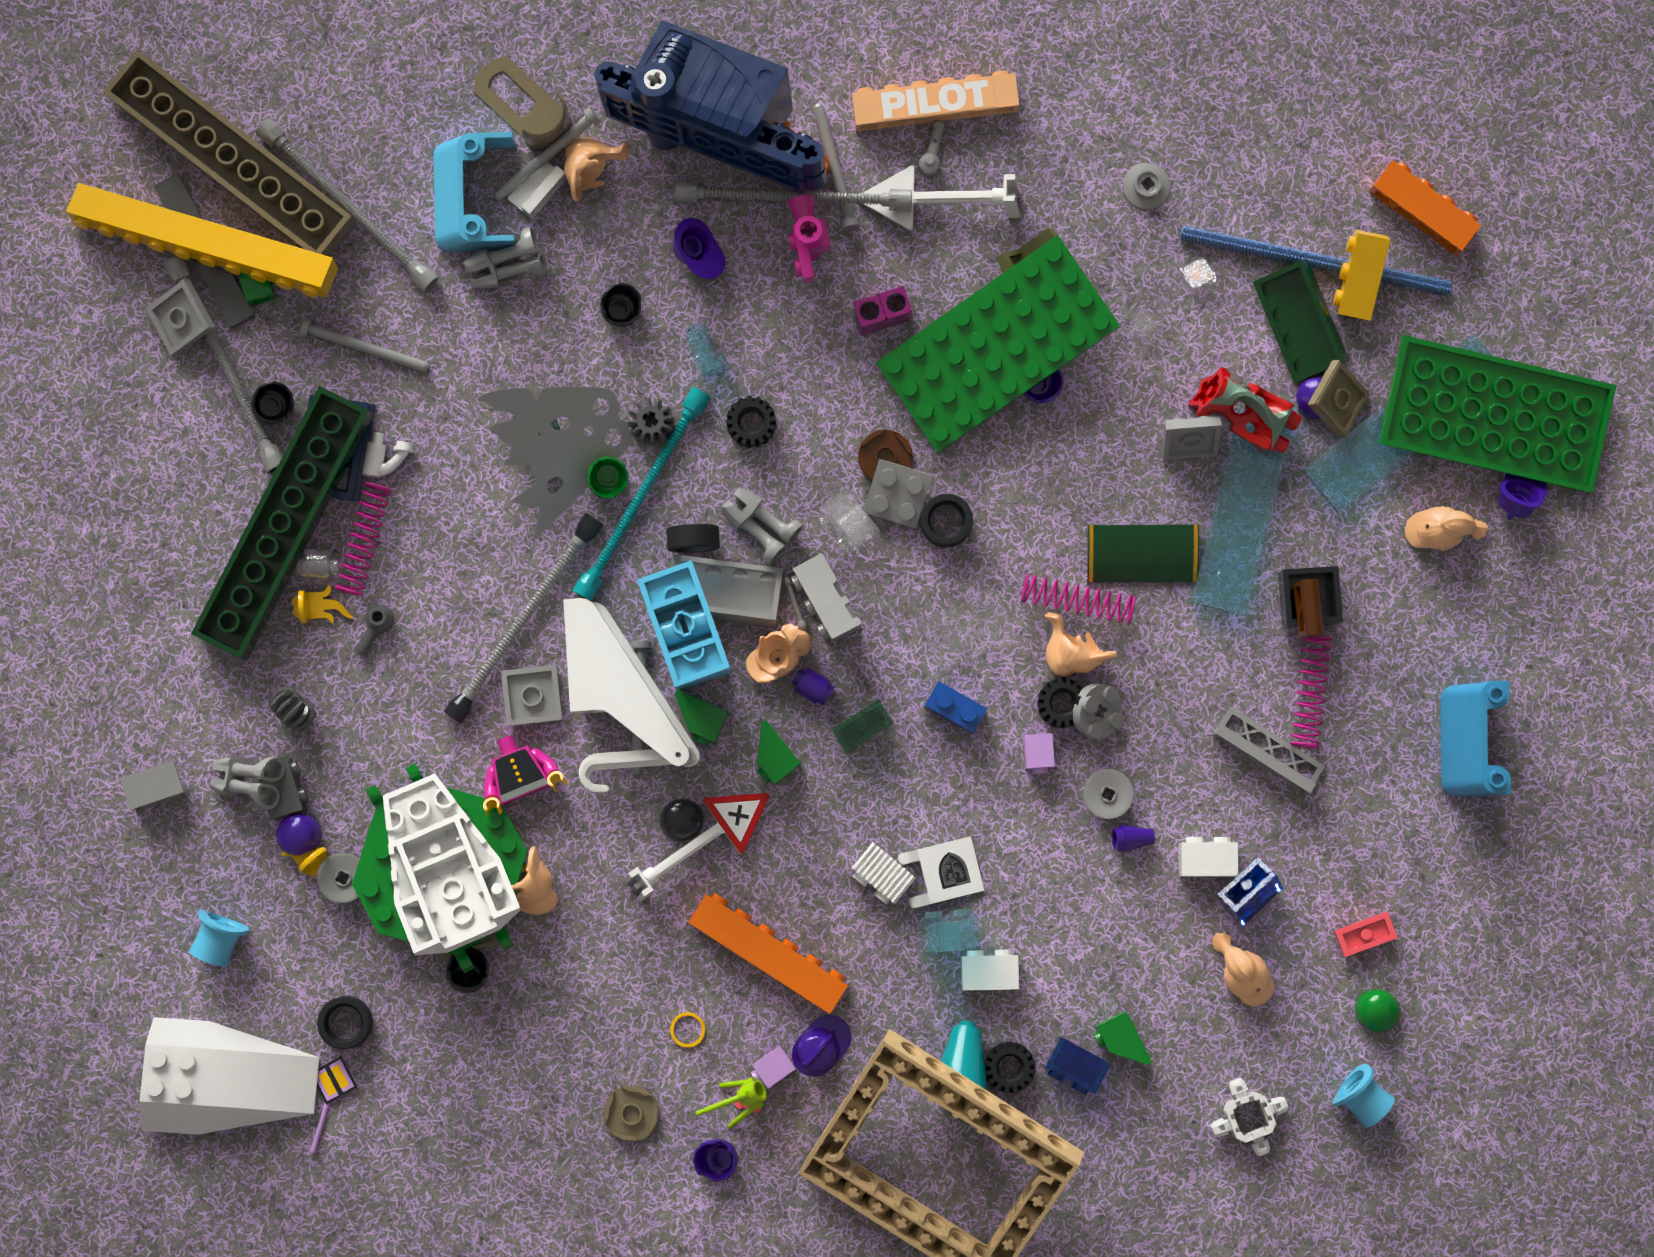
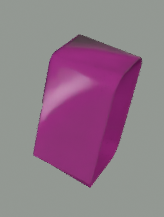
(880, 322)

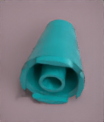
(965, 1052)

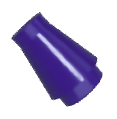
(1130, 838)

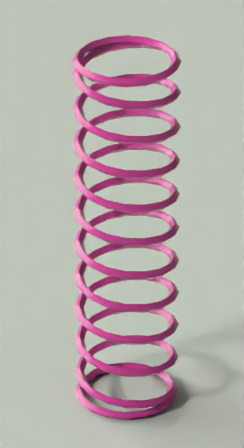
(343, 588)
(1129, 606)
(1309, 693)

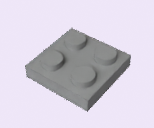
(180, 317)
(1191, 438)
(897, 493)
(531, 695)

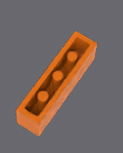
(1425, 207)

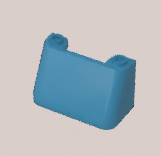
(1465, 740)

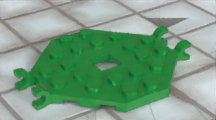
(373, 873)

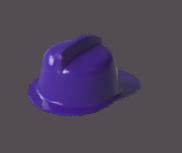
(698, 249)
(1521, 496)
(821, 1045)

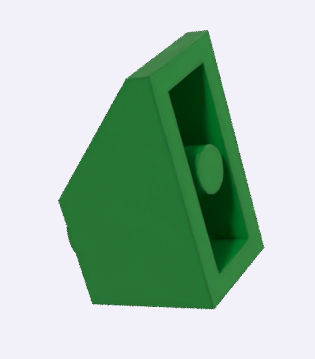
(701, 718)
(774, 756)
(1121, 1038)

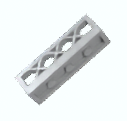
(1264, 759)

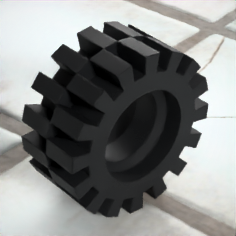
(744, 406)
(1045, 701)
(1015, 1084)

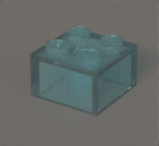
(950, 932)

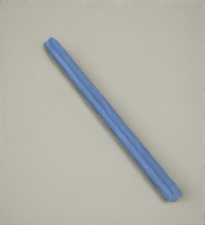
(1314, 259)

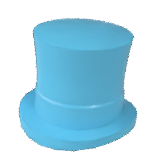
(216, 938)
(1364, 1096)

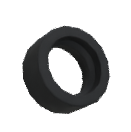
(946, 499)
(692, 538)
(323, 1022)

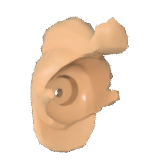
(586, 162)
(1445, 528)
(784, 644)
(1069, 653)
(535, 889)
(1244, 972)

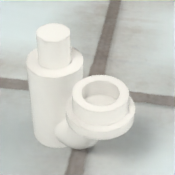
(375, 453)

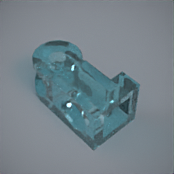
(700, 344)

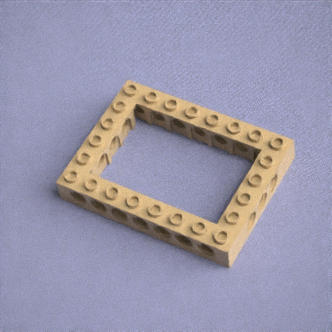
(990, 1115)

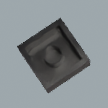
(1329, 590)

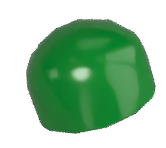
(607, 477)
(1377, 1010)

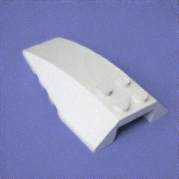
(443, 870)
(219, 1079)

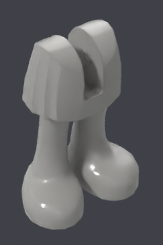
(491, 278)
(744, 519)
(263, 795)

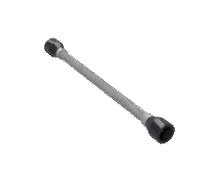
(586, 530)

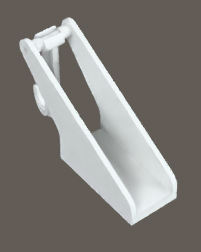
(612, 679)

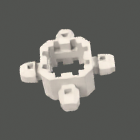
(1276, 1106)

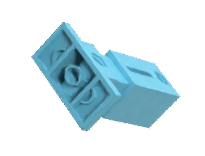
(684, 626)

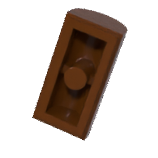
(1309, 608)

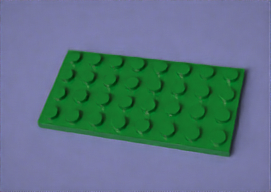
(998, 344)
(1497, 414)

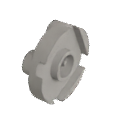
(1110, 711)

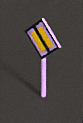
(333, 1082)

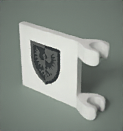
(947, 870)

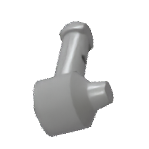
(929, 162)

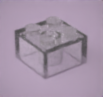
(848, 523)

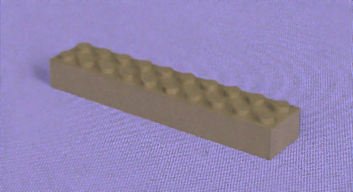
(228, 156)

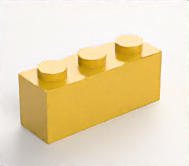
(1361, 274)

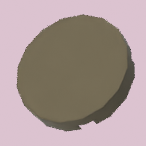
(631, 1104)

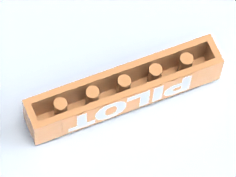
(935, 101)

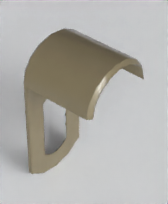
(544, 122)

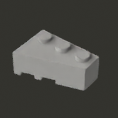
(825, 599)

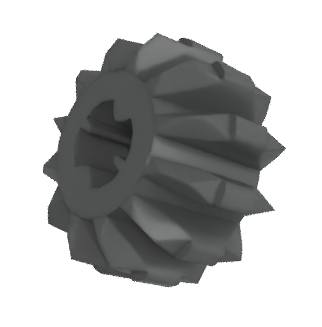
(641, 425)
(292, 708)

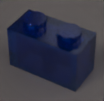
(1250, 891)
(1077, 1066)

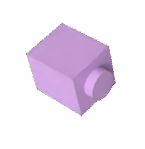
(1038, 752)
(773, 1067)

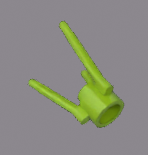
(751, 1093)

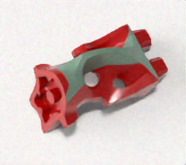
(1221, 393)

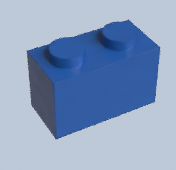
(955, 707)

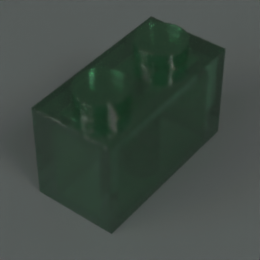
(862, 726)

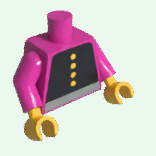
(518, 774)

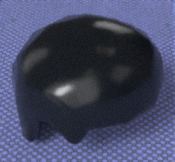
(620, 305)
(272, 402)
(681, 819)
(471, 980)

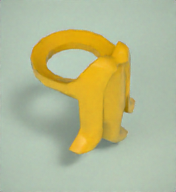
(313, 606)
(310, 861)

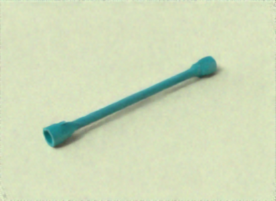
(693, 405)

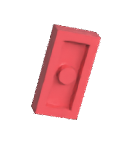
(1365, 934)

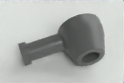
(375, 627)

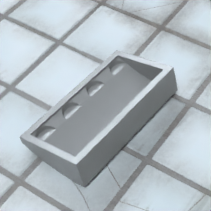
(738, 590)

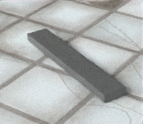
(219, 281)

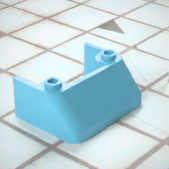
(453, 228)

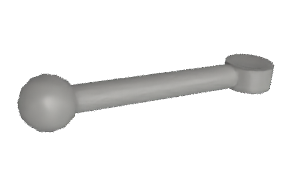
(802, 624)

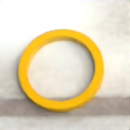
(672, 1029)

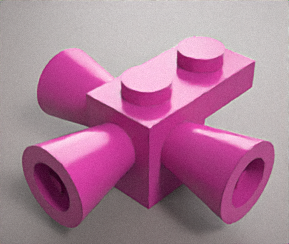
(808, 236)

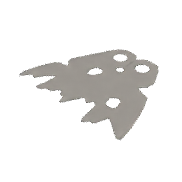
(556, 452)

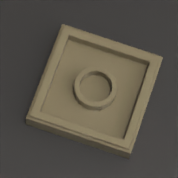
(1338, 399)

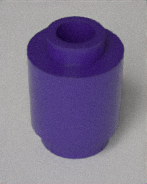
(812, 686)

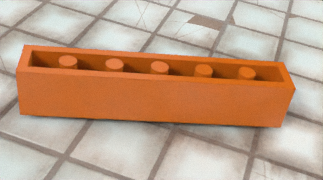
(768, 953)

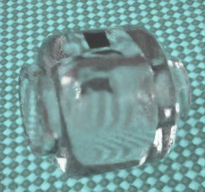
(317, 567)

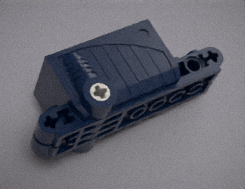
(713, 103)

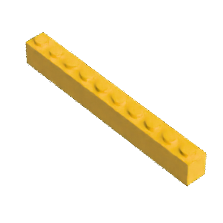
(202, 240)

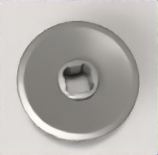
(1136, 193)
(1113, 781)
(330, 870)

